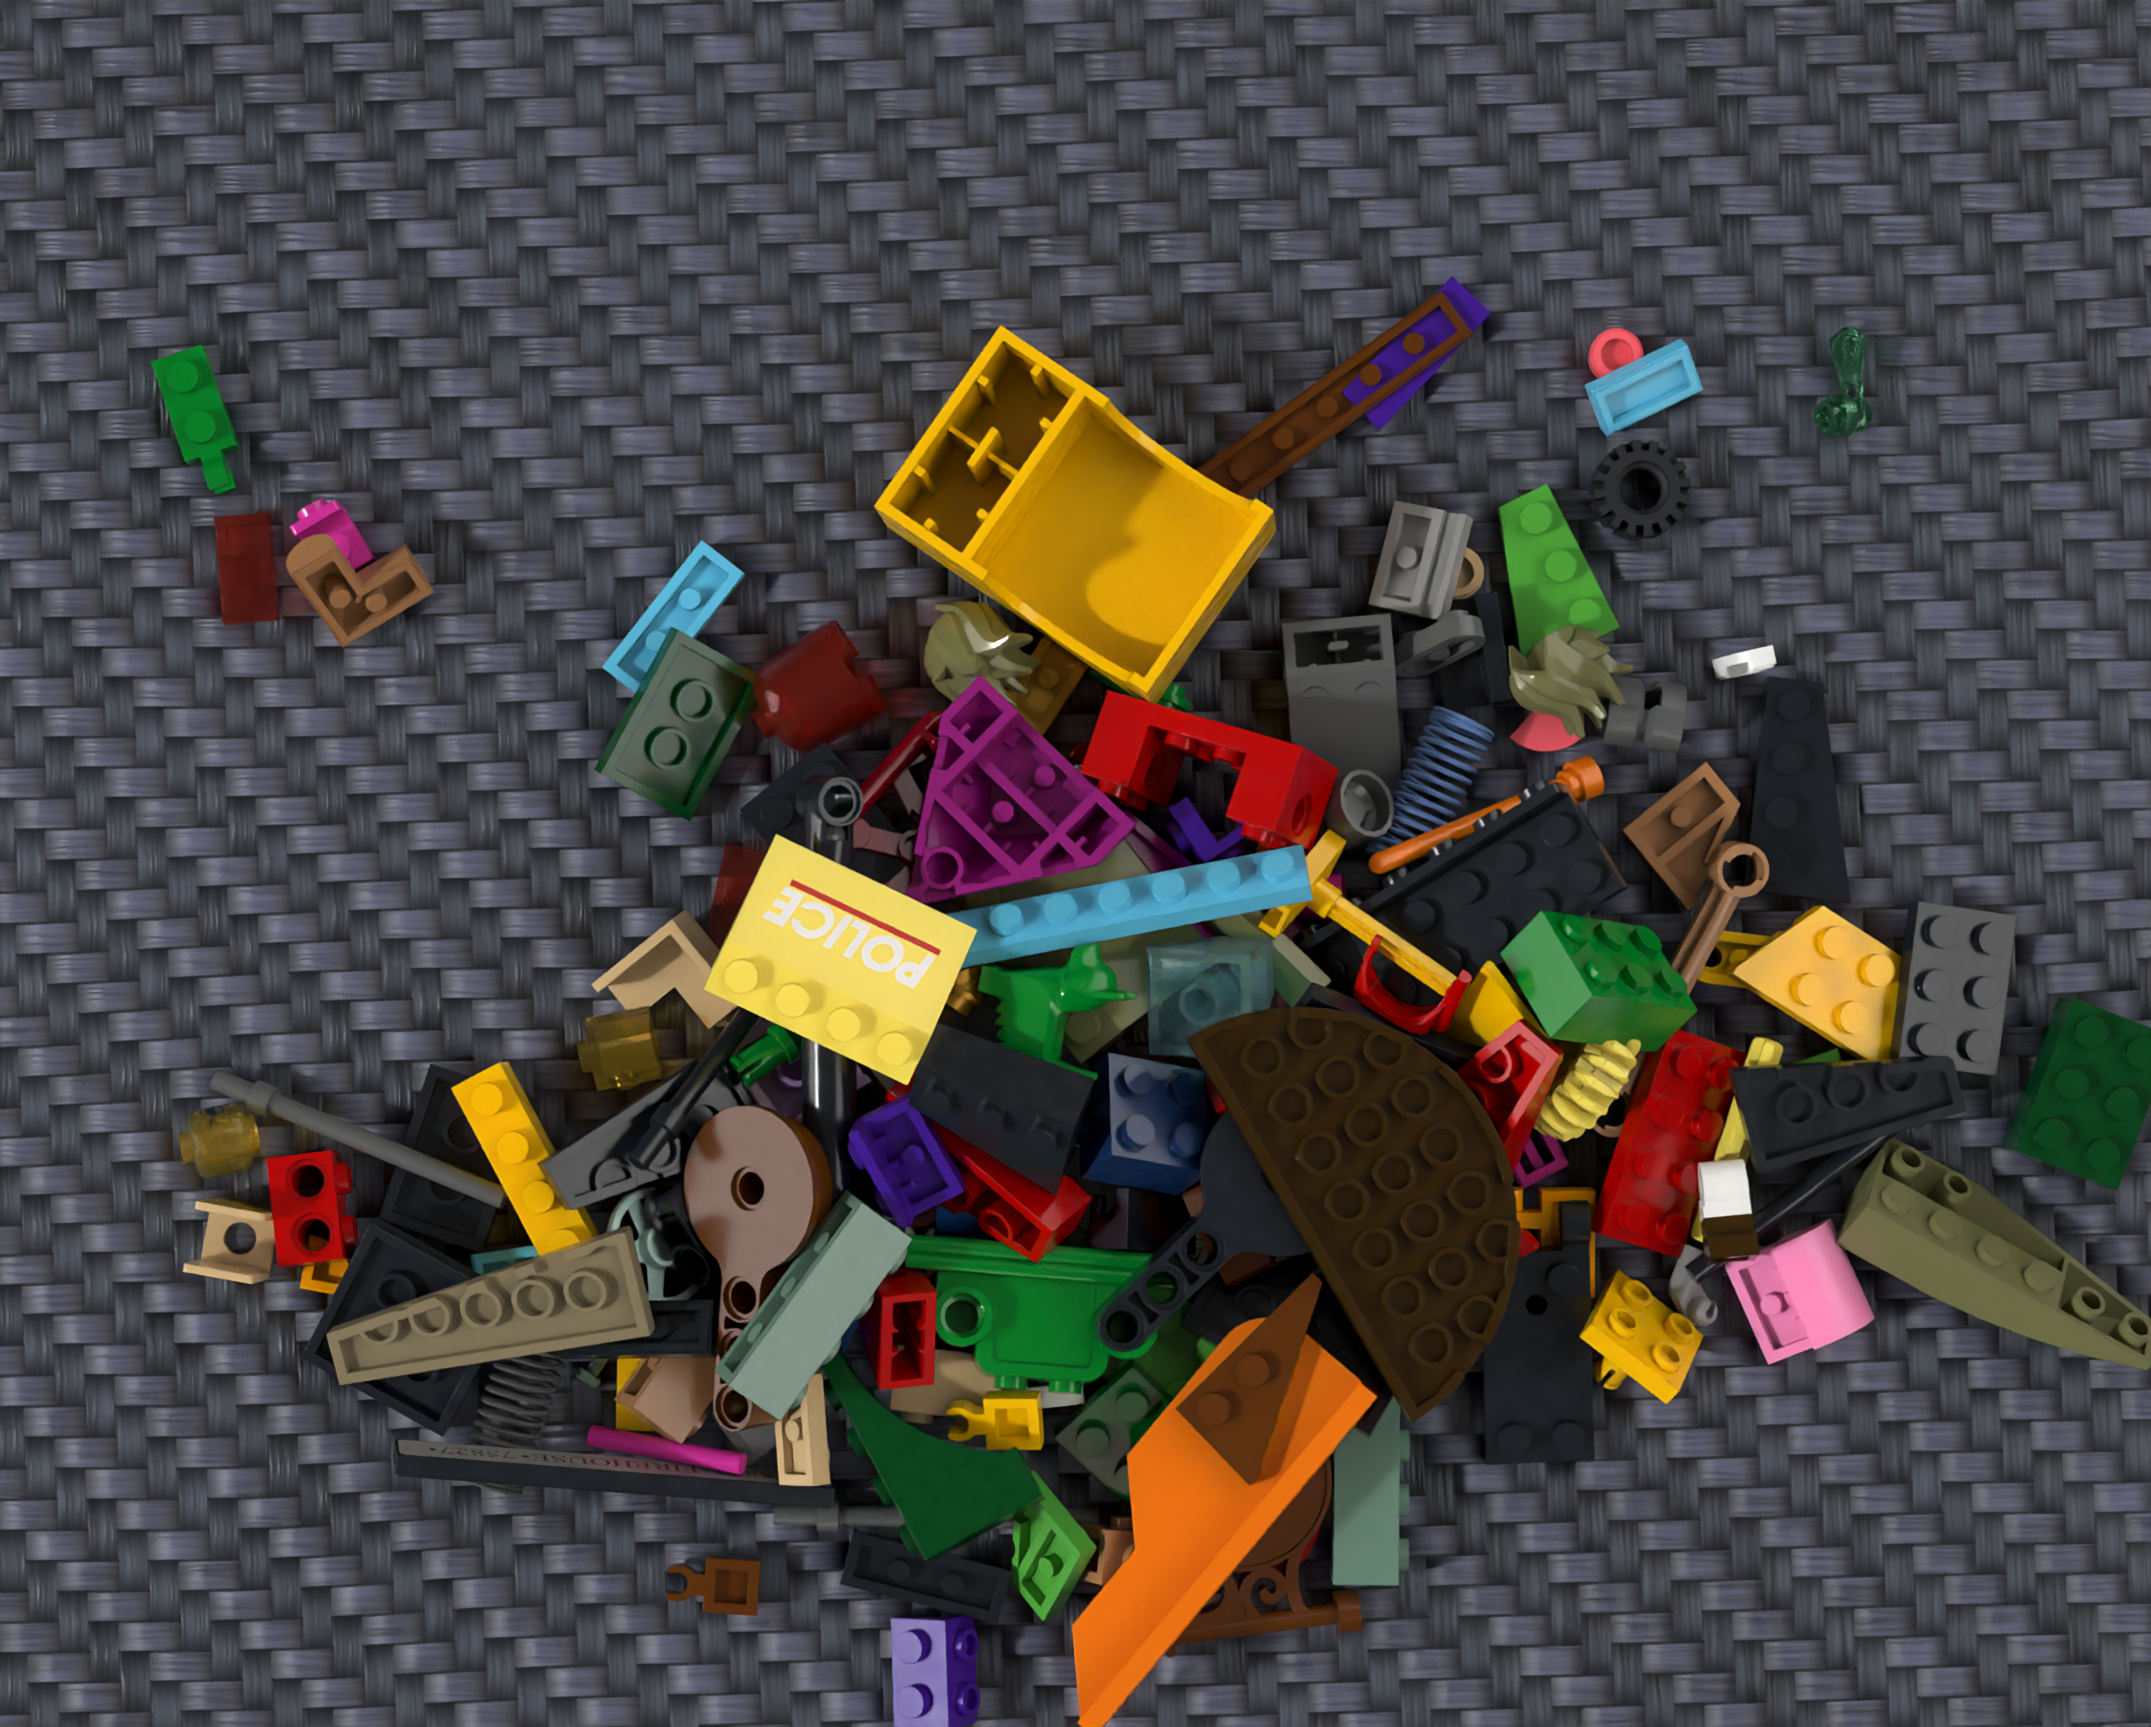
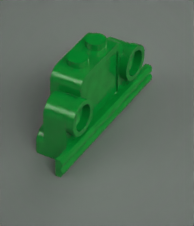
(1029, 1315)

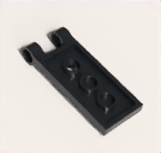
(1537, 1365)

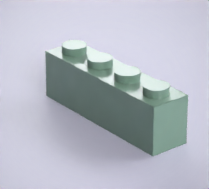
(814, 1306)
(1369, 1504)

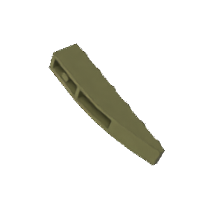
(1984, 1258)

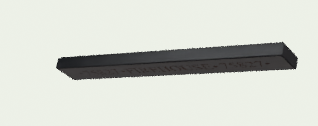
(600, 1474)

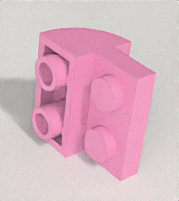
(1800, 1293)

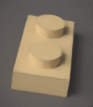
(802, 1440)

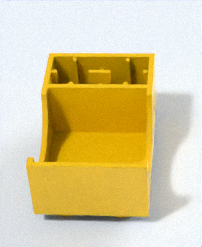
(1074, 517)

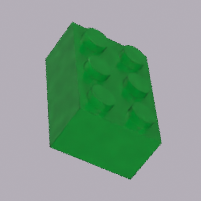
(1598, 980)

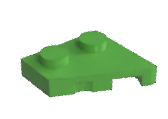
(1048, 1554)

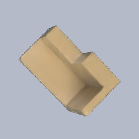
(672, 957)

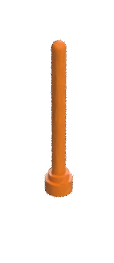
(1580, 775)

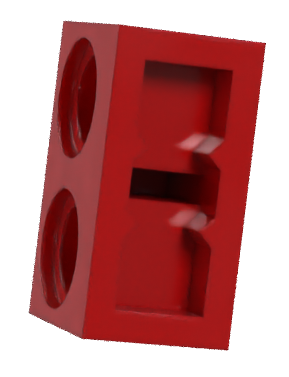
(296, 1213)

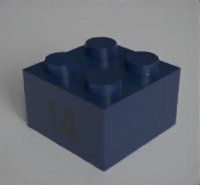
(1144, 1125)

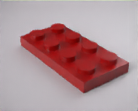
(1666, 1132)

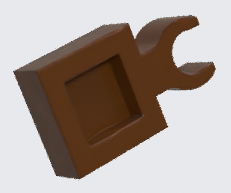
(726, 1585)

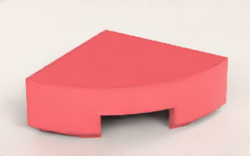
(1542, 734)

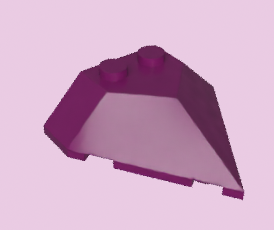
(1004, 805)

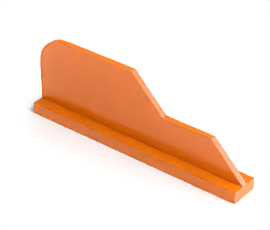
(1202, 1520)

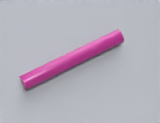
(667, 1449)

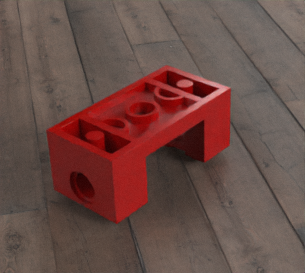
(1143, 746)

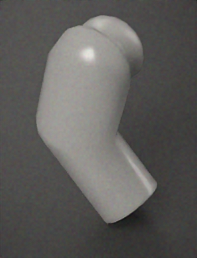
(1688, 1295)

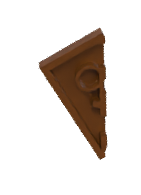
(1244, 1394)

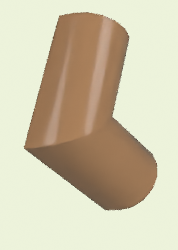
(352, 600)

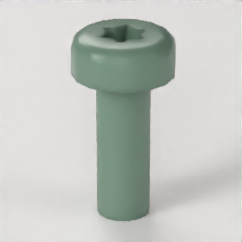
(592, 1371)

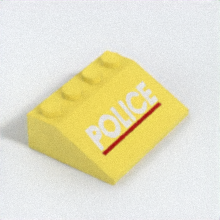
(840, 959)

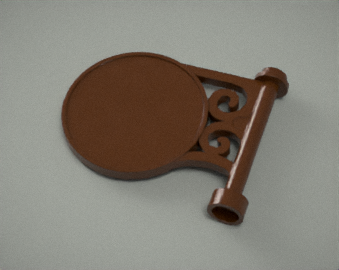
(1284, 1541)

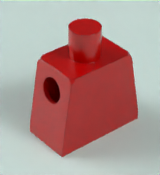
(907, 1314)

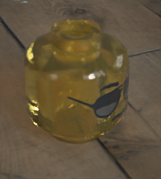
(219, 1140)

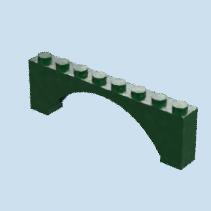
(938, 1486)

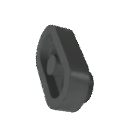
(1439, 644)

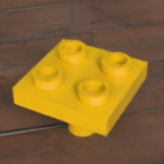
(1640, 1338)

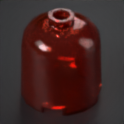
(815, 691)

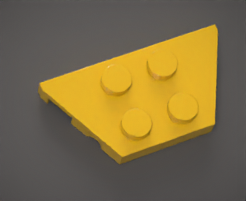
(1829, 981)

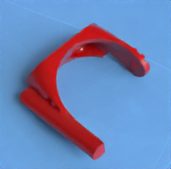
(1415, 1019)

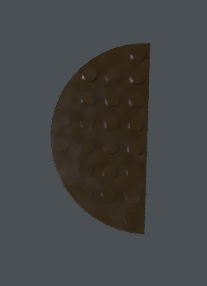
(1384, 1180)

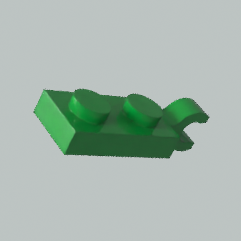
(198, 414)

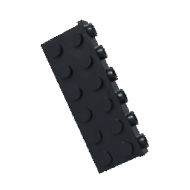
(1476, 894)

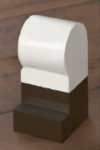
(1726, 1212)

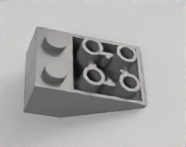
(1343, 692)

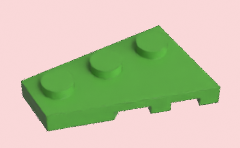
(1548, 572)

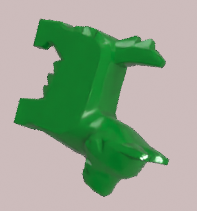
(1041, 998)

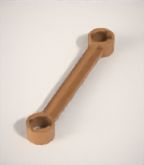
(1702, 937)

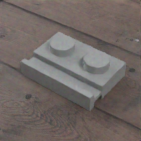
(1420, 561)

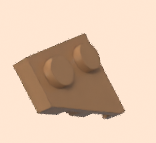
(1683, 830)

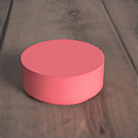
(1613, 350)

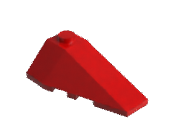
(1513, 1082)

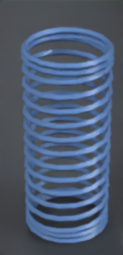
(1458, 723)

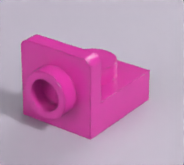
(337, 523)

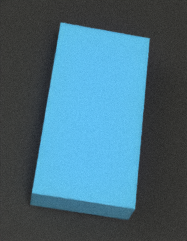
(1643, 387)

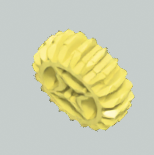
(1585, 1086)

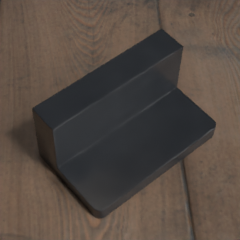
(1482, 675)

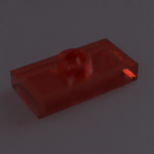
(246, 569)
(734, 881)

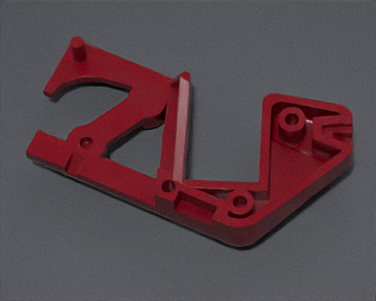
(894, 771)

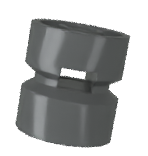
(1649, 715)
(1358, 808)

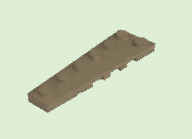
(537, 1306)

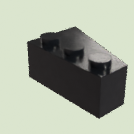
(1003, 1102)

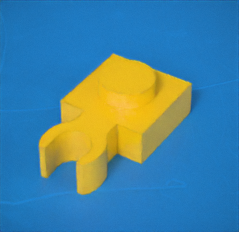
(1005, 1418)

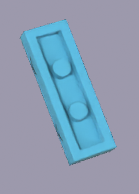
(684, 604)

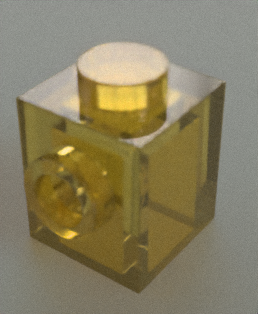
(621, 1049)

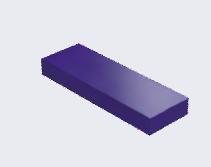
(1393, 359)

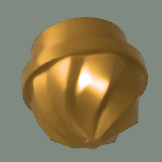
(965, 990)

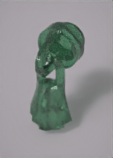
(1840, 412)

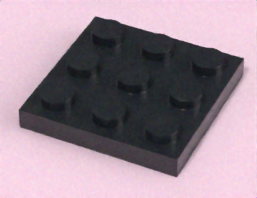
(384, 1273)

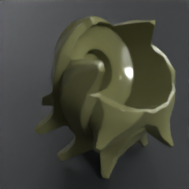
(974, 642)
(1567, 677)

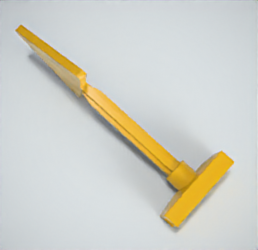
(1489, 1002)

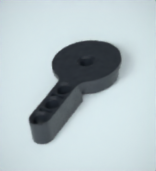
(1236, 1215)

